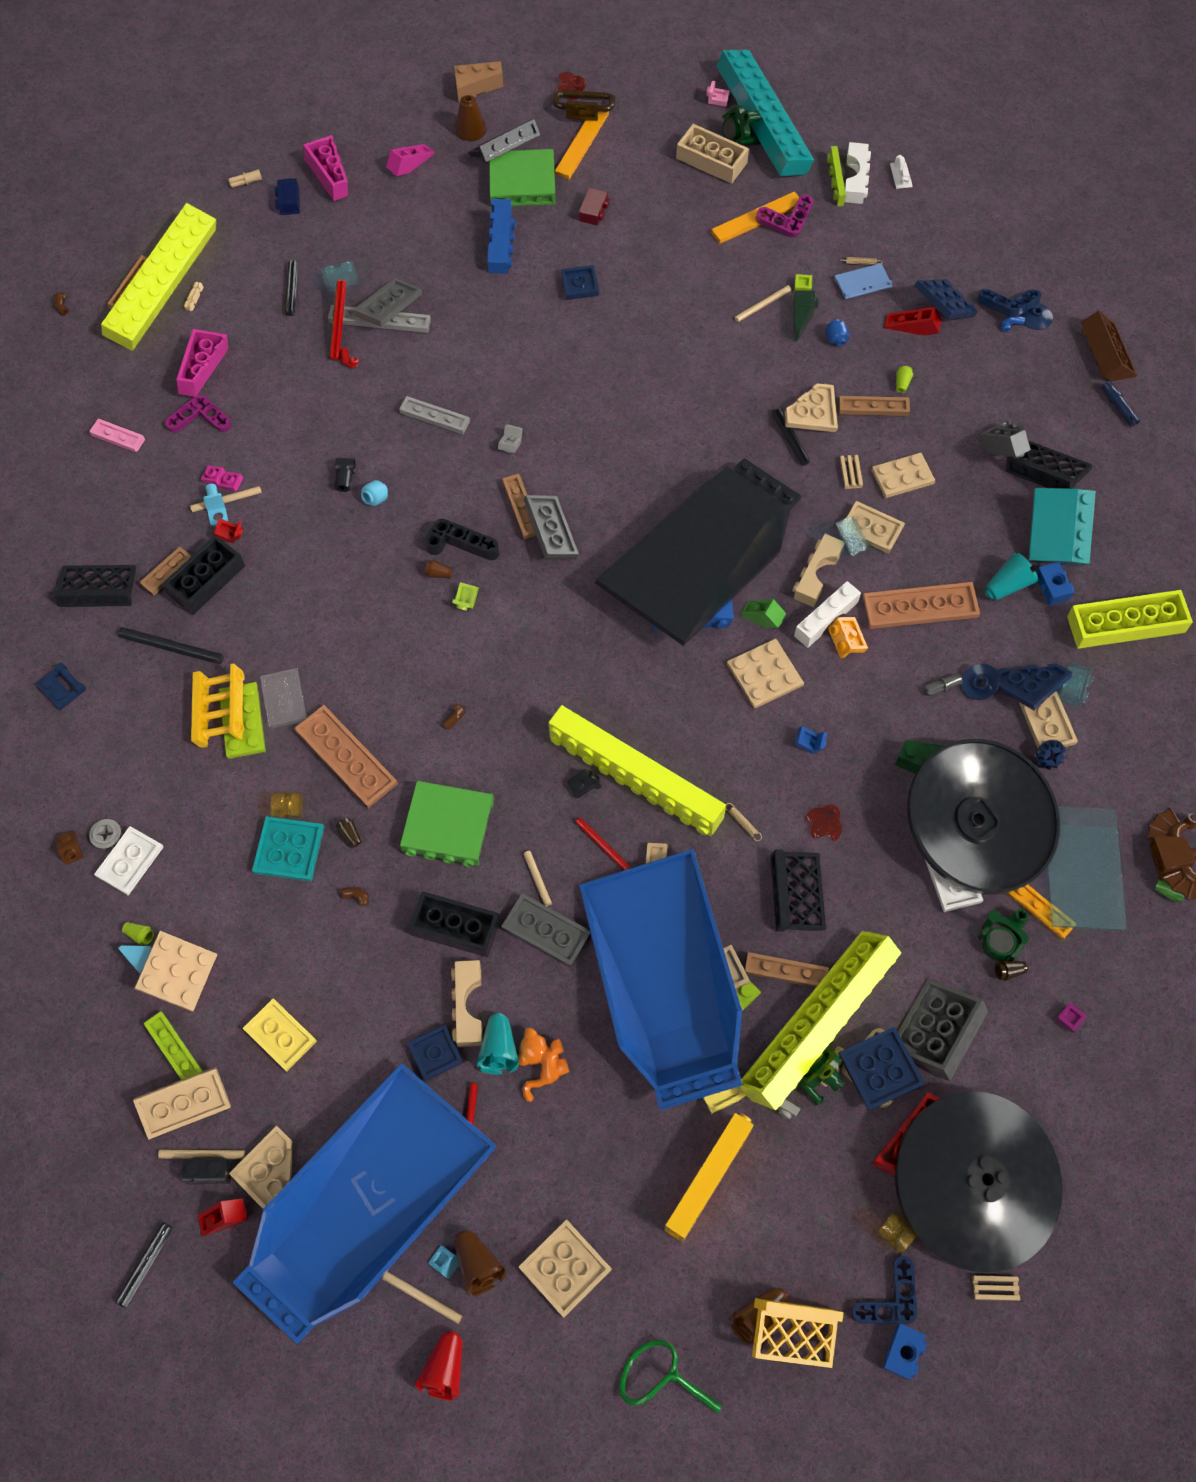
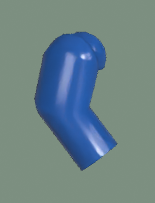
(1009, 321)

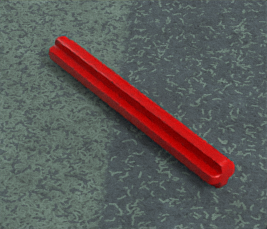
(337, 320)

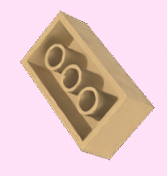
(712, 153)

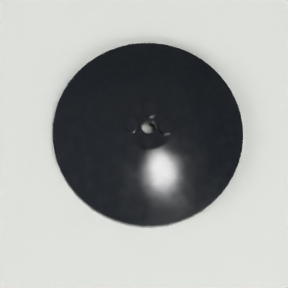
(1015, 810)
(943, 1189)

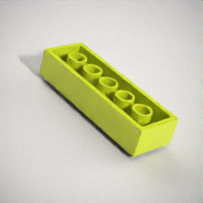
(1129, 619)

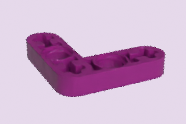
(787, 223)
(197, 409)

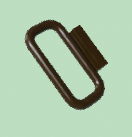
(580, 109)

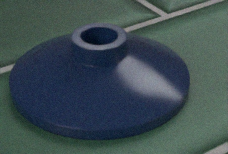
(1038, 317)
(977, 674)

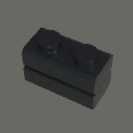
(206, 1171)

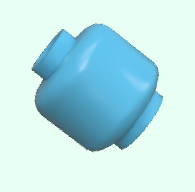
(374, 493)

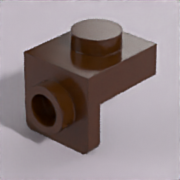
(68, 847)

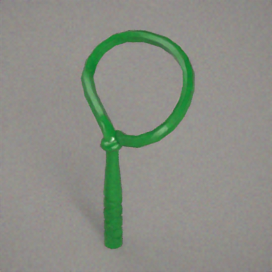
(673, 1376)

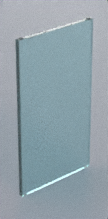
(1087, 871)

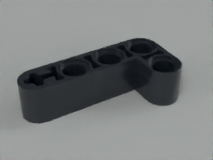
(485, 547)

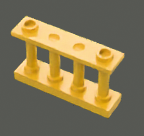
(202, 699)

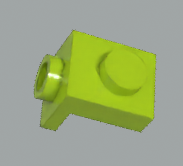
(465, 596)

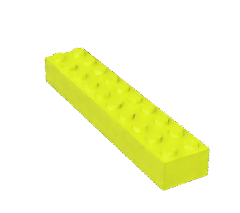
(158, 277)
(636, 771)
(819, 1019)

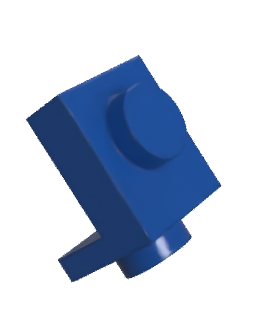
(810, 740)

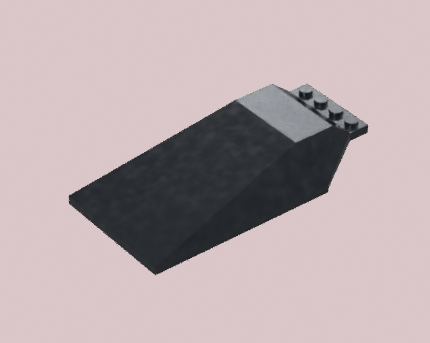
(703, 551)

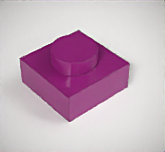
(1071, 1017)

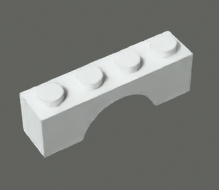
(857, 159)
(838, 603)

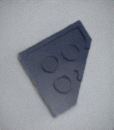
(1032, 684)

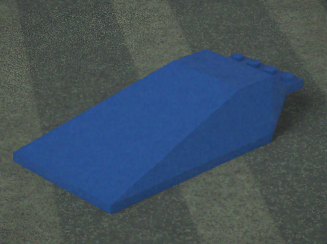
(667, 977)
(317, 1237)

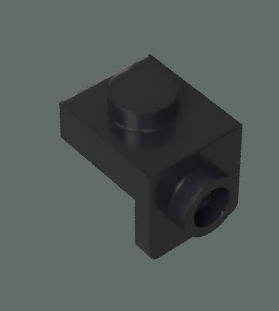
(584, 782)

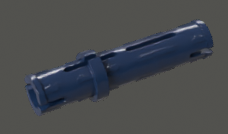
(1116, 398)

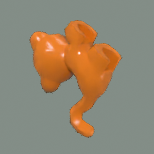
(535, 1051)

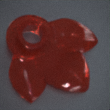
(569, 82)
(823, 824)

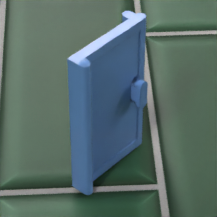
(861, 280)

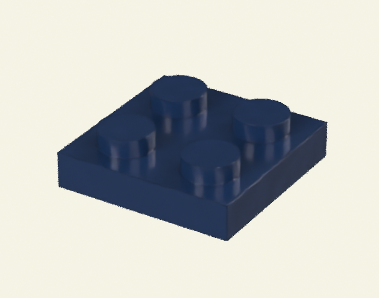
(580, 282)
(435, 1053)

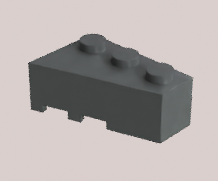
(1005, 440)

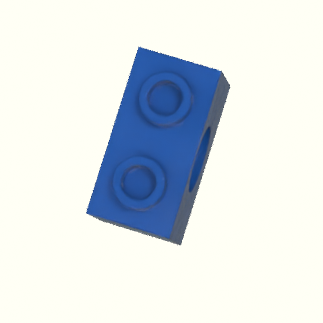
(1053, 574)
(894, 1362)

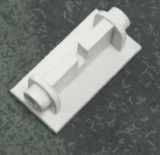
(900, 173)

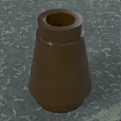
(349, 832)
(1009, 969)

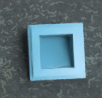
(444, 1262)

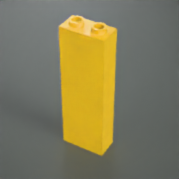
(709, 1177)

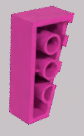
(326, 165)
(200, 360)

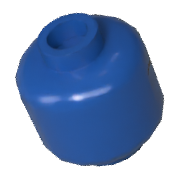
(837, 333)

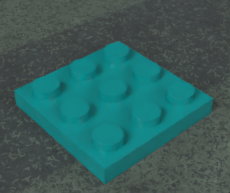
(288, 849)

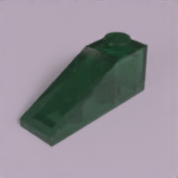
(804, 307)

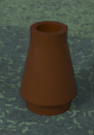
(437, 570)

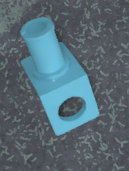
(214, 503)

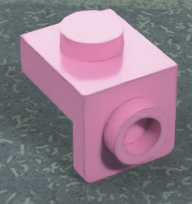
(717, 96)

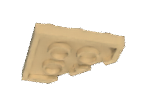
(814, 410)
(266, 1167)

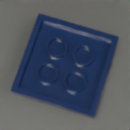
(946, 298)
(881, 1068)

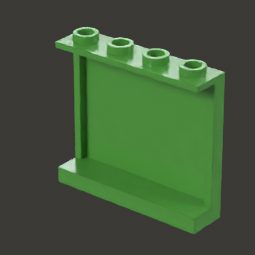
(523, 177)
(446, 823)

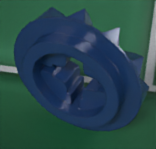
(1043, 754)

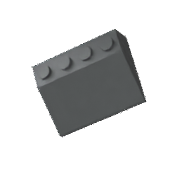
(941, 1028)

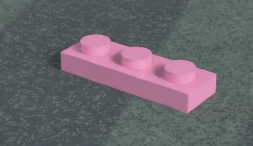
(117, 435)

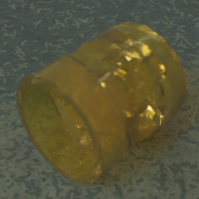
(288, 804)
(896, 1232)

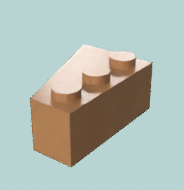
(478, 78)

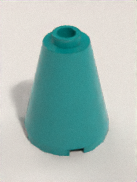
(1011, 577)
(497, 1047)

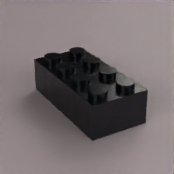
(204, 574)
(454, 924)

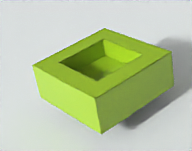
(803, 282)

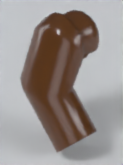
(59, 298)
(458, 711)
(358, 893)

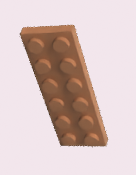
(921, 605)
(346, 756)

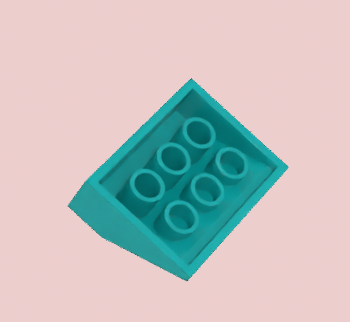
(1062, 526)

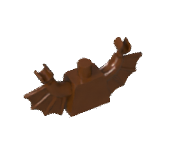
(1173, 853)

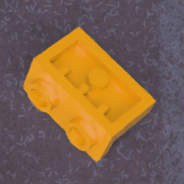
(847, 636)

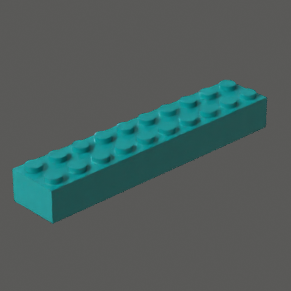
(774, 128)

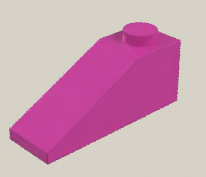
(406, 159)

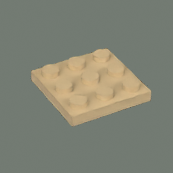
(765, 673)
(175, 971)
(565, 1268)

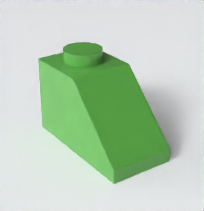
(764, 613)

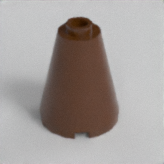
(470, 122)
(477, 1264)
(745, 1318)

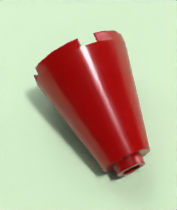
(443, 1368)

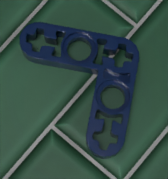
(1009, 307)
(893, 1307)

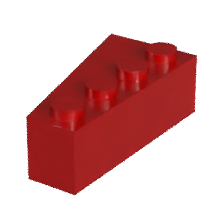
(886, 1159)

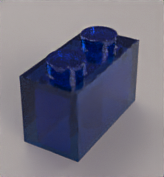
(288, 196)

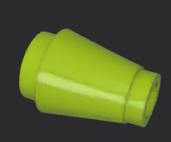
(903, 378)
(139, 933)

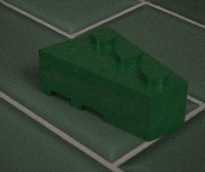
(914, 754)

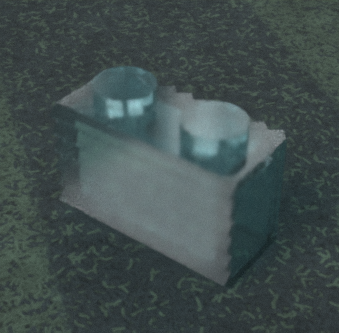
(344, 271)
(852, 535)
(1074, 690)

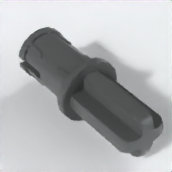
(943, 684)

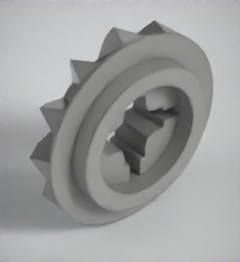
(99, 828)

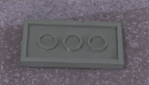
(387, 302)
(550, 526)
(546, 930)

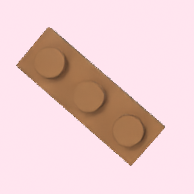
(164, 570)

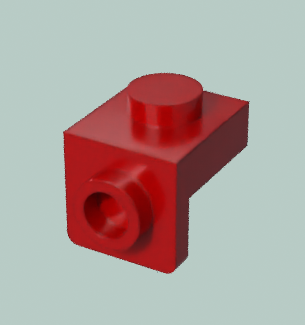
(228, 531)

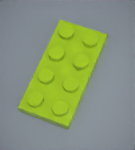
(253, 734)

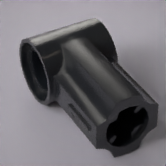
(344, 470)

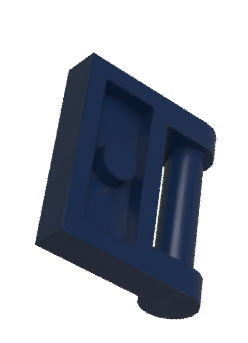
(56, 691)

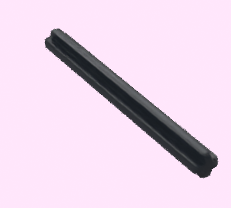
(170, 645)

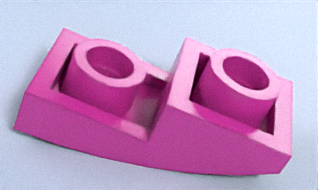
(221, 478)

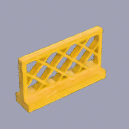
(802, 1313)

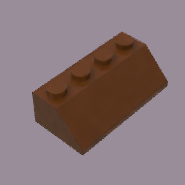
(1107, 347)

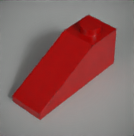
(918, 321)

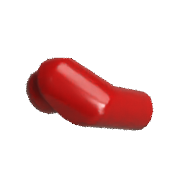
(346, 360)

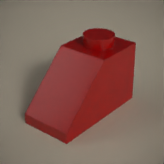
(222, 1216)

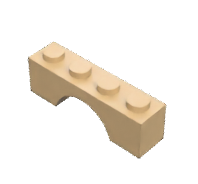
(827, 553)
(467, 978)

